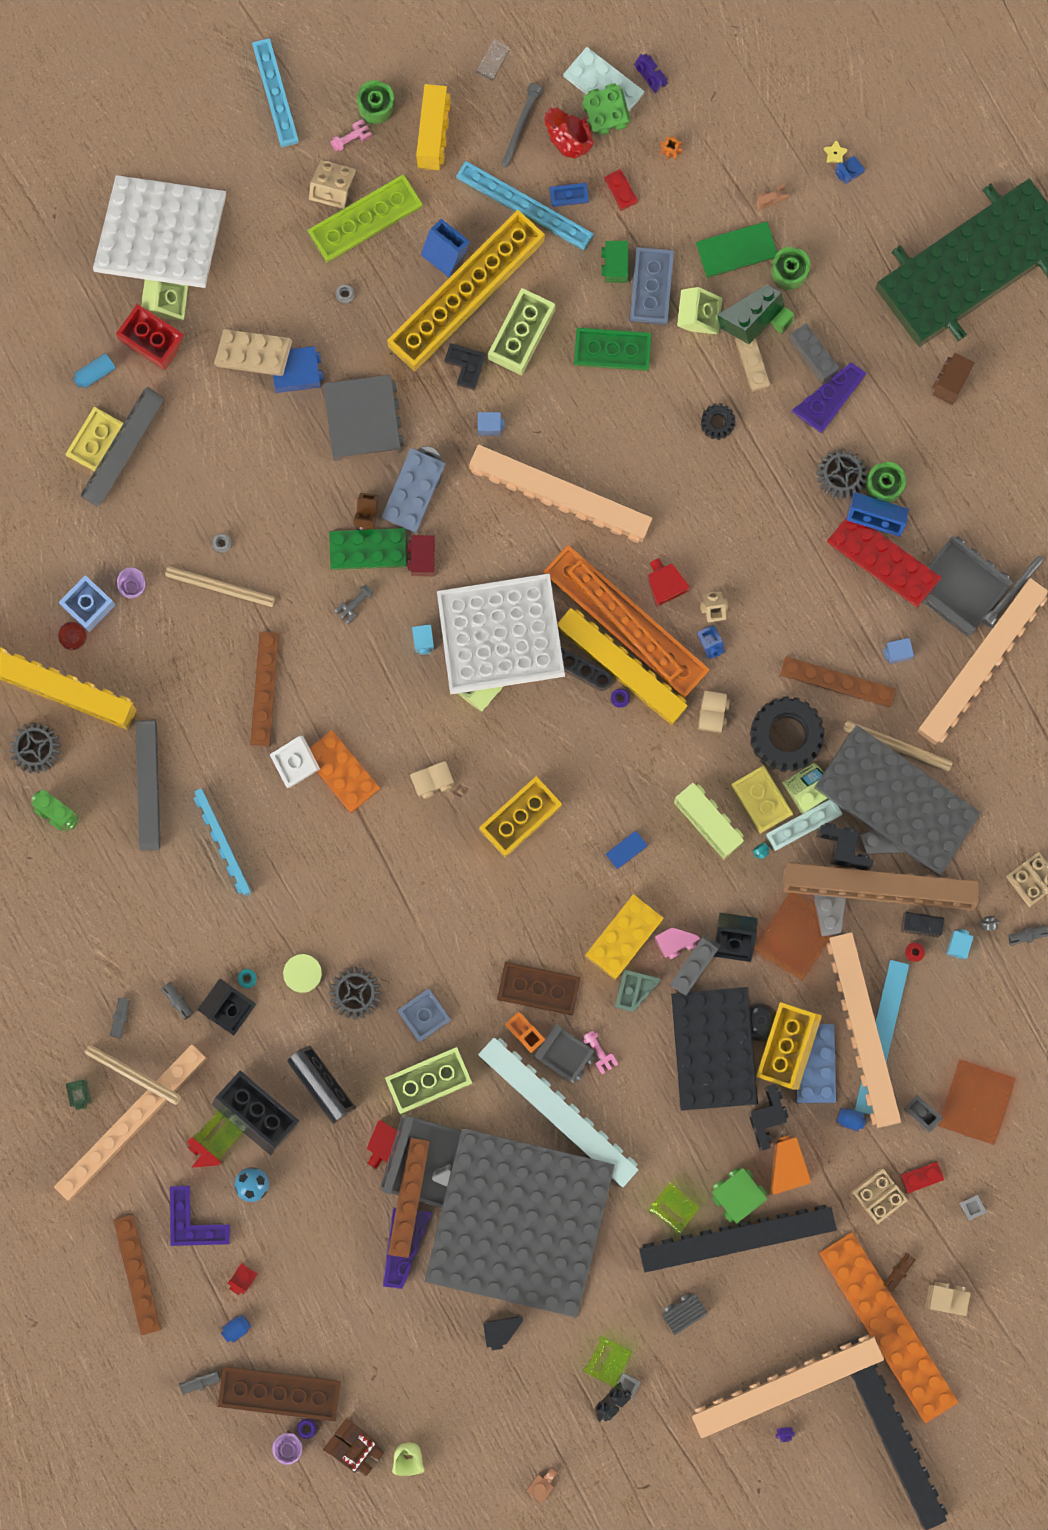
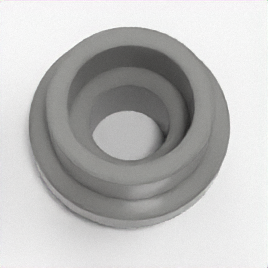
(345, 288)
(221, 537)

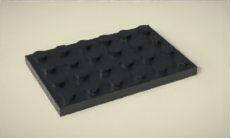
(714, 1049)

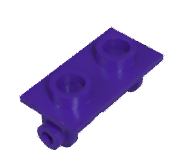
(645, 66)

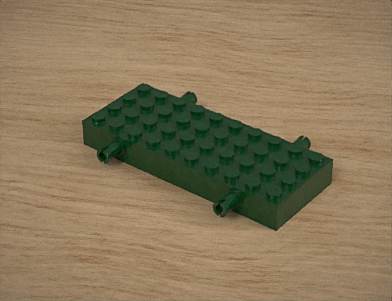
(969, 264)

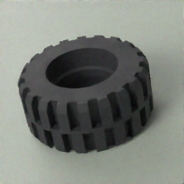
(792, 709)

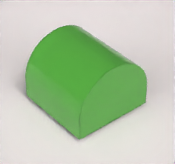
(783, 320)

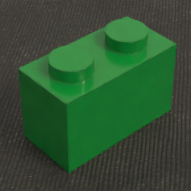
(616, 261)

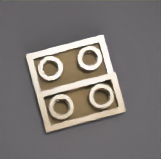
(1031, 879)
(879, 1195)

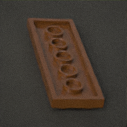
(279, 1393)

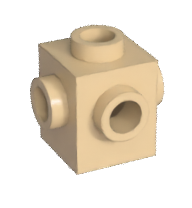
(714, 606)

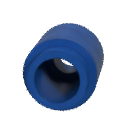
(851, 1119)
(235, 1328)

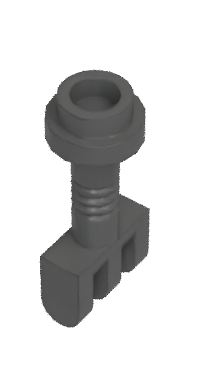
(348, 610)

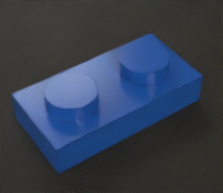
(569, 194)

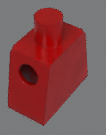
(666, 582)
(381, 1143)

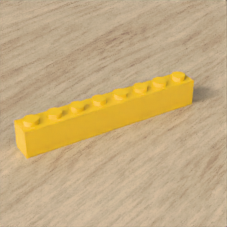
(621, 666)

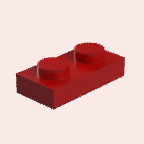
(621, 189)
(922, 1177)

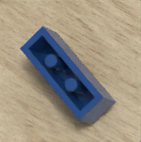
(877, 514)

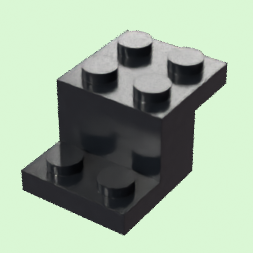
(844, 847)
(768, 1117)

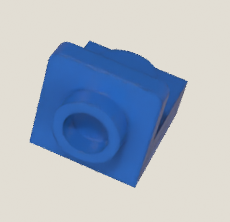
(849, 170)
(711, 642)

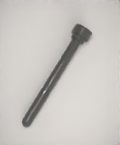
(534, 91)
(990, 619)

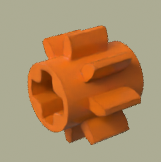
(668, 151)

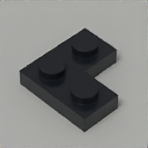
(470, 362)

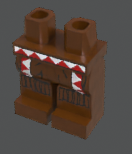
(353, 1455)

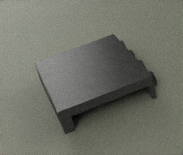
(363, 416)
(966, 586)
(440, 1153)

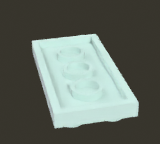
(593, 72)

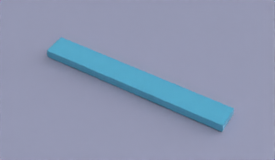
(526, 205)
(886, 1018)

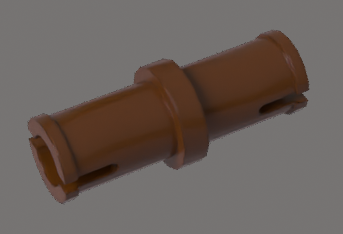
(899, 1271)

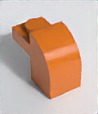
(525, 1032)

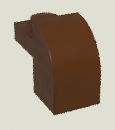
(366, 511)

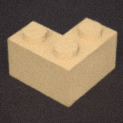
(947, 1300)

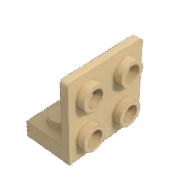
(331, 184)

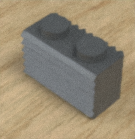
(684, 1313)

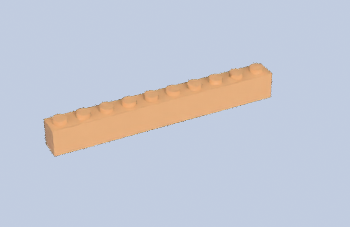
(560, 493)
(984, 659)
(864, 1031)
(129, 1124)
(788, 1386)

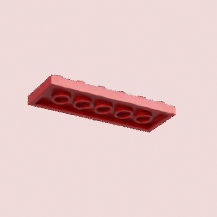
(884, 561)

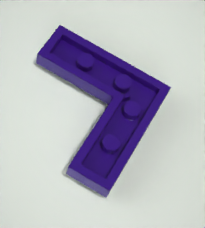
(182, 1231)

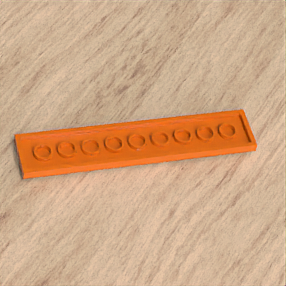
(693, 668)
(889, 1327)

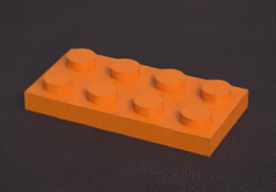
(343, 772)

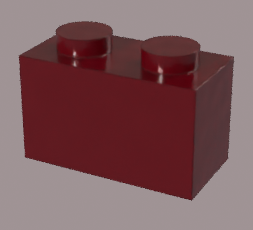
(422, 555)

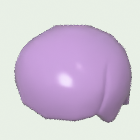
(131, 583)
(287, 1448)

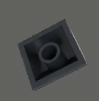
(736, 936)
(226, 1007)
(500, 1331)

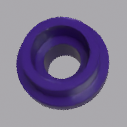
(622, 692)
(785, 1434)
(306, 1435)

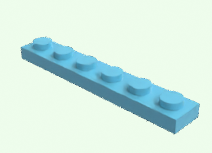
(275, 92)
(225, 850)

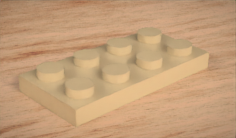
(253, 352)

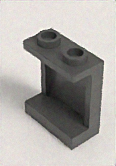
(565, 1054)

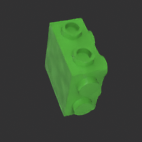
(606, 109)
(49, 807)
(738, 1194)

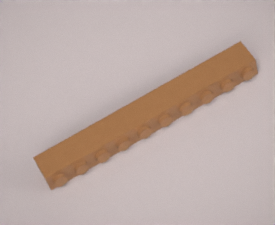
(880, 886)

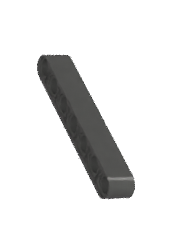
(122, 446)
(148, 785)

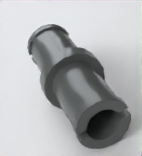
(1028, 935)
(177, 1000)
(120, 1018)
(199, 1382)

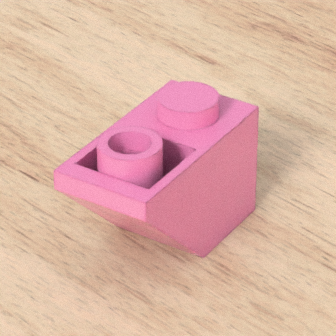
(674, 941)

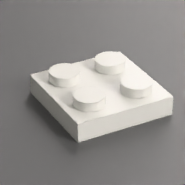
(294, 761)

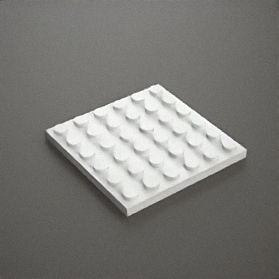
(160, 231)
(500, 634)

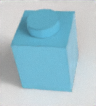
(423, 639)
(959, 944)

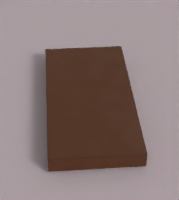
(538, 988)

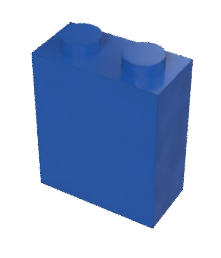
(445, 248)
(300, 371)

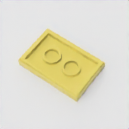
(94, 439)
(761, 799)

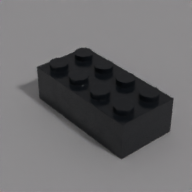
(255, 1112)

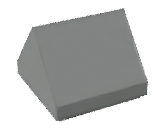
(442, 1175)

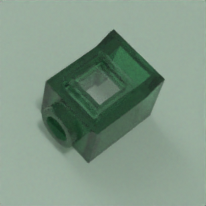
(78, 1094)

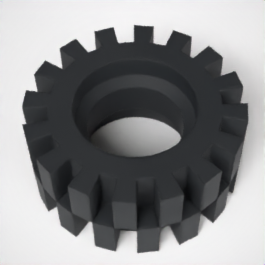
(718, 410)

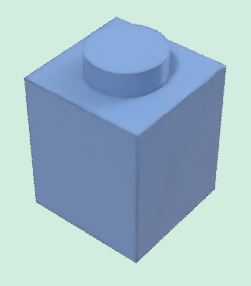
(490, 423)
(898, 651)

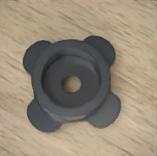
(989, 923)

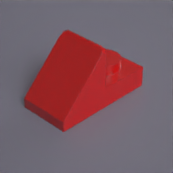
(206, 1159)

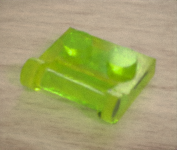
(222, 1139)
(676, 1202)
(613, 1364)

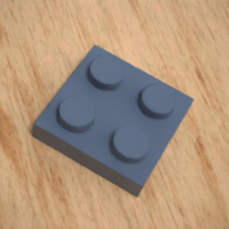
(424, 1015)

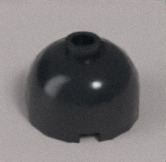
(762, 1020)

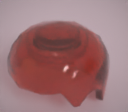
(72, 635)

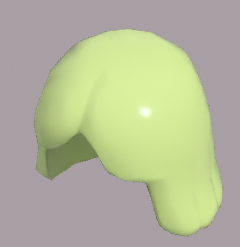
(404, 1466)

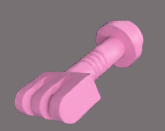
(337, 143)
(590, 1038)

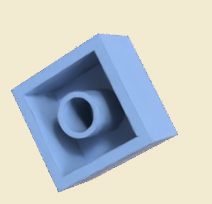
(87, 603)

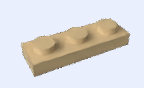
(753, 365)

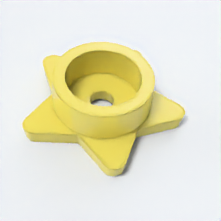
(831, 157)

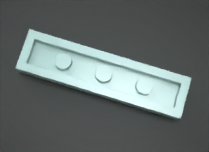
(803, 824)

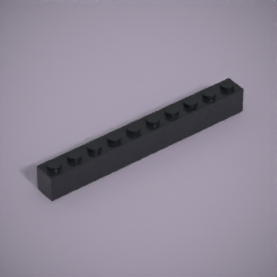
(738, 1239)
(898, 1445)

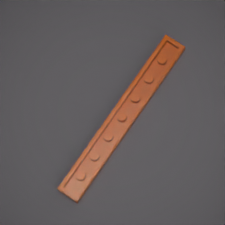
(625, 621)

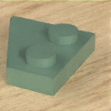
(634, 990)

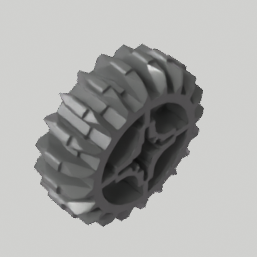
(843, 481)
(43, 744)
(365, 1006)

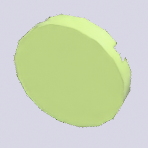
(302, 973)

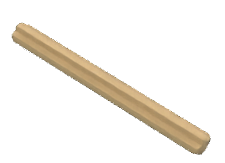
(220, 586)
(905, 748)
(133, 1074)

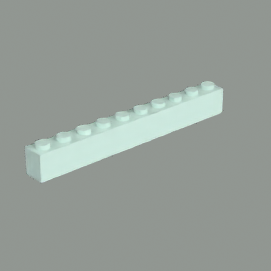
(554, 1108)

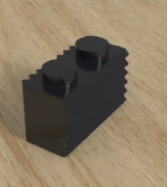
(922, 924)

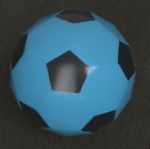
(251, 1184)

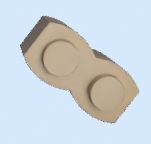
(712, 712)
(432, 779)

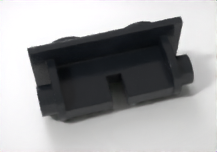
(607, 1407)

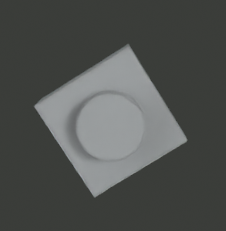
(972, 1207)
(629, 1383)

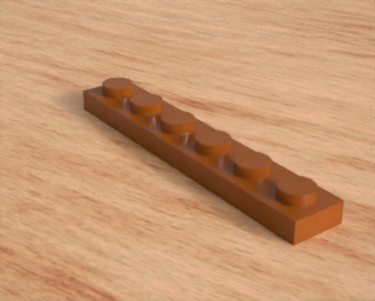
(837, 682)
(264, 689)
(408, 1197)
(137, 1274)

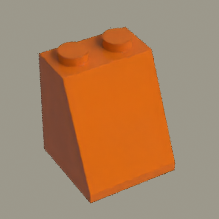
(787, 1166)

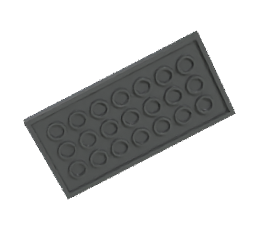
(897, 800)

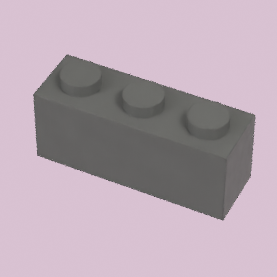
(814, 353)
(695, 964)

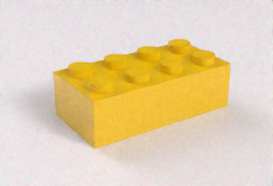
(433, 127)
(520, 817)
(624, 937)
(789, 1046)

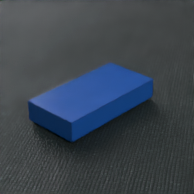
(626, 850)

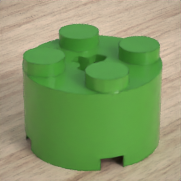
(375, 112)
(791, 258)
(896, 482)

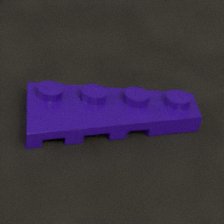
(826, 402)
(398, 1267)

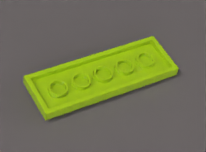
(365, 218)

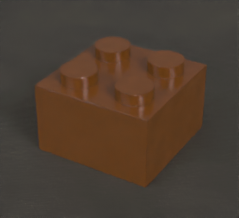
(955, 374)

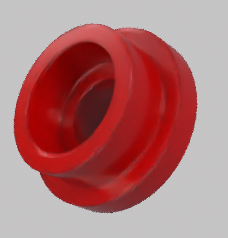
(908, 952)

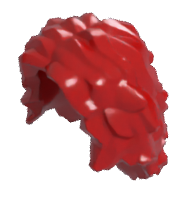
(568, 133)

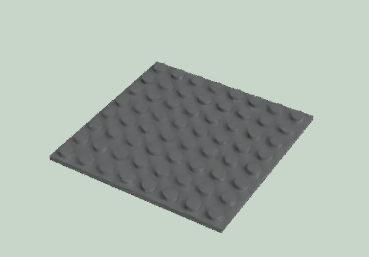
(519, 1222)

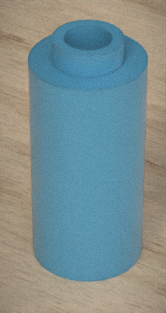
(93, 371)

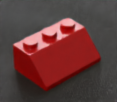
(150, 337)

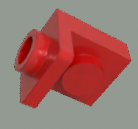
(242, 1279)

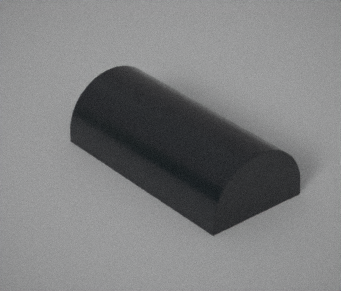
(321, 1084)

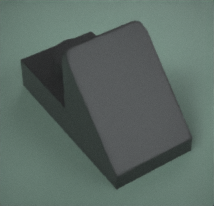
(923, 1114)

